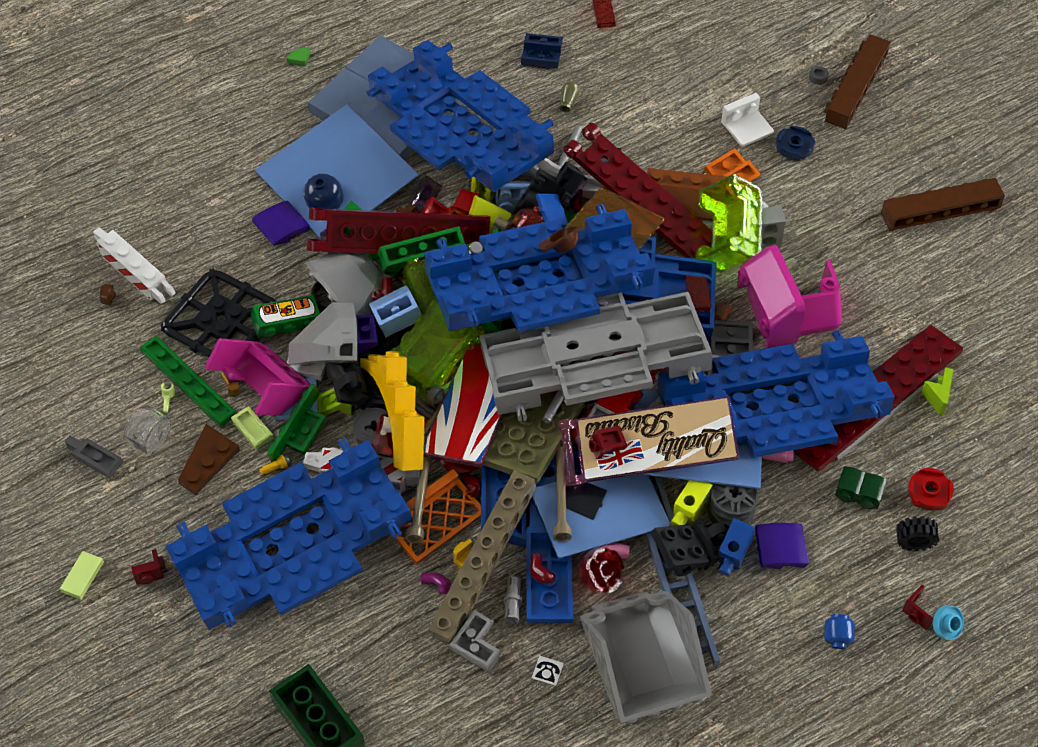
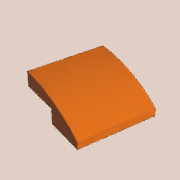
(732, 163)

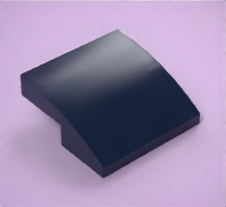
(541, 50)

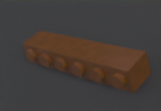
(857, 81)
(942, 204)

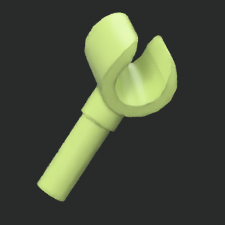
(167, 394)

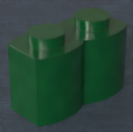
(860, 487)

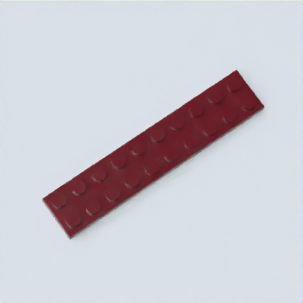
(904, 374)

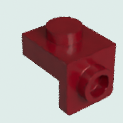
(150, 571)

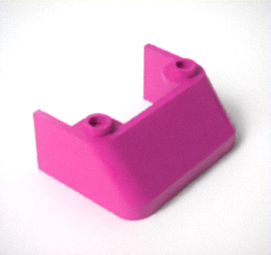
(777, 296)
(822, 309)
(261, 370)

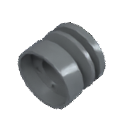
(732, 502)

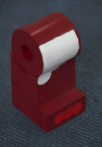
(383, 437)

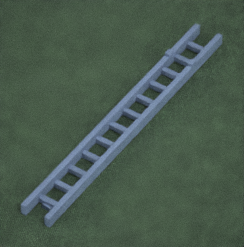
(688, 583)

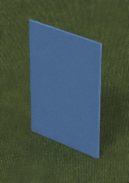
(627, 512)

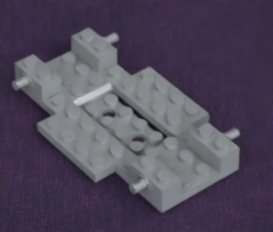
(661, 328)

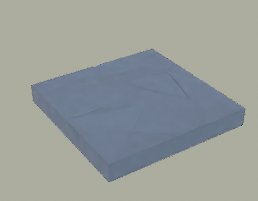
(351, 87)

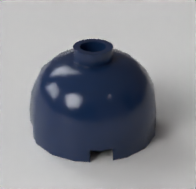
(323, 192)

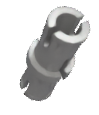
(512, 600)

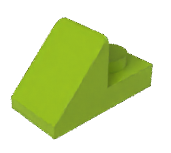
(938, 393)
(328, 404)

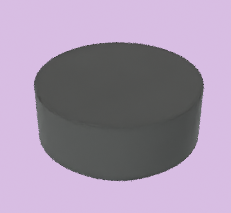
(818, 75)

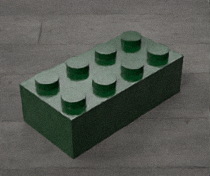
(314, 712)

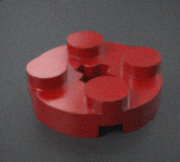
(927, 500)

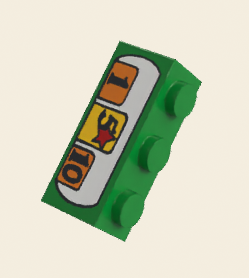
(284, 316)

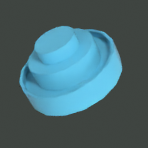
(948, 622)

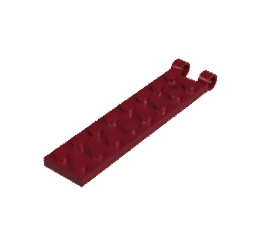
(628, 180)
(381, 228)

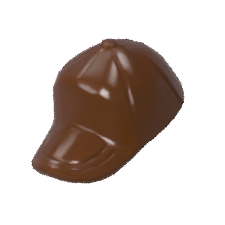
(561, 240)

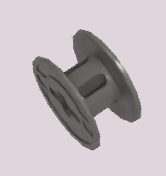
(366, 424)

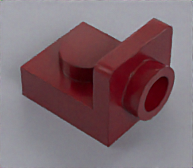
(607, 441)

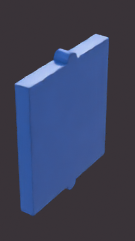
(551, 208)

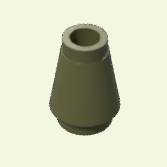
(569, 94)

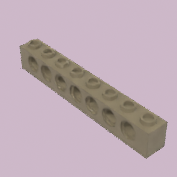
(483, 557)

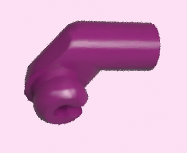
(438, 579)

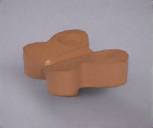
(722, 311)

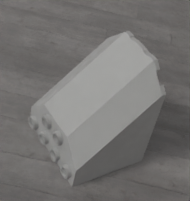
(647, 654)

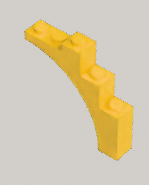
(399, 397)

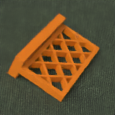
(435, 493)

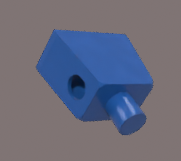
(735, 546)

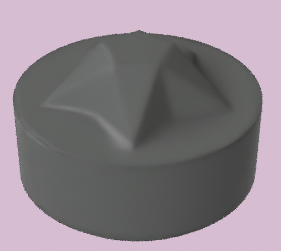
(435, 396)

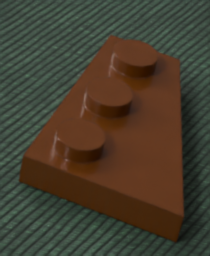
(207, 459)

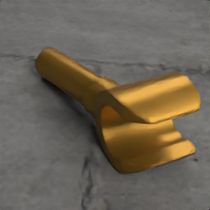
(233, 388)

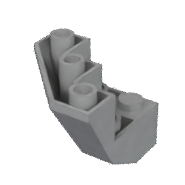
(348, 279)
(327, 338)

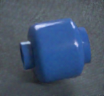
(839, 631)

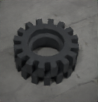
(917, 533)

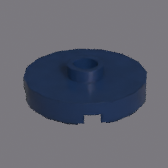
(795, 143)

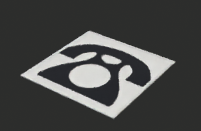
(547, 670)

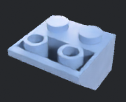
(510, 194)
(395, 311)

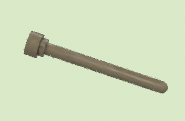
(415, 531)
(561, 531)

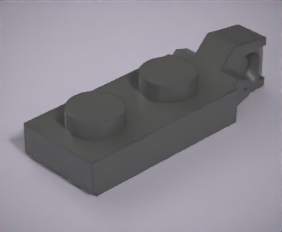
(94, 456)

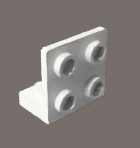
(745, 120)

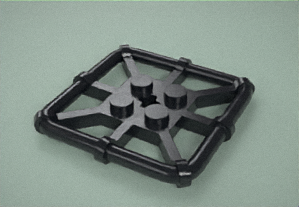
(218, 305)

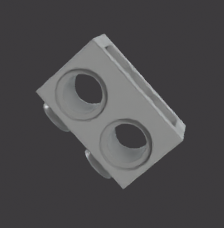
(772, 226)

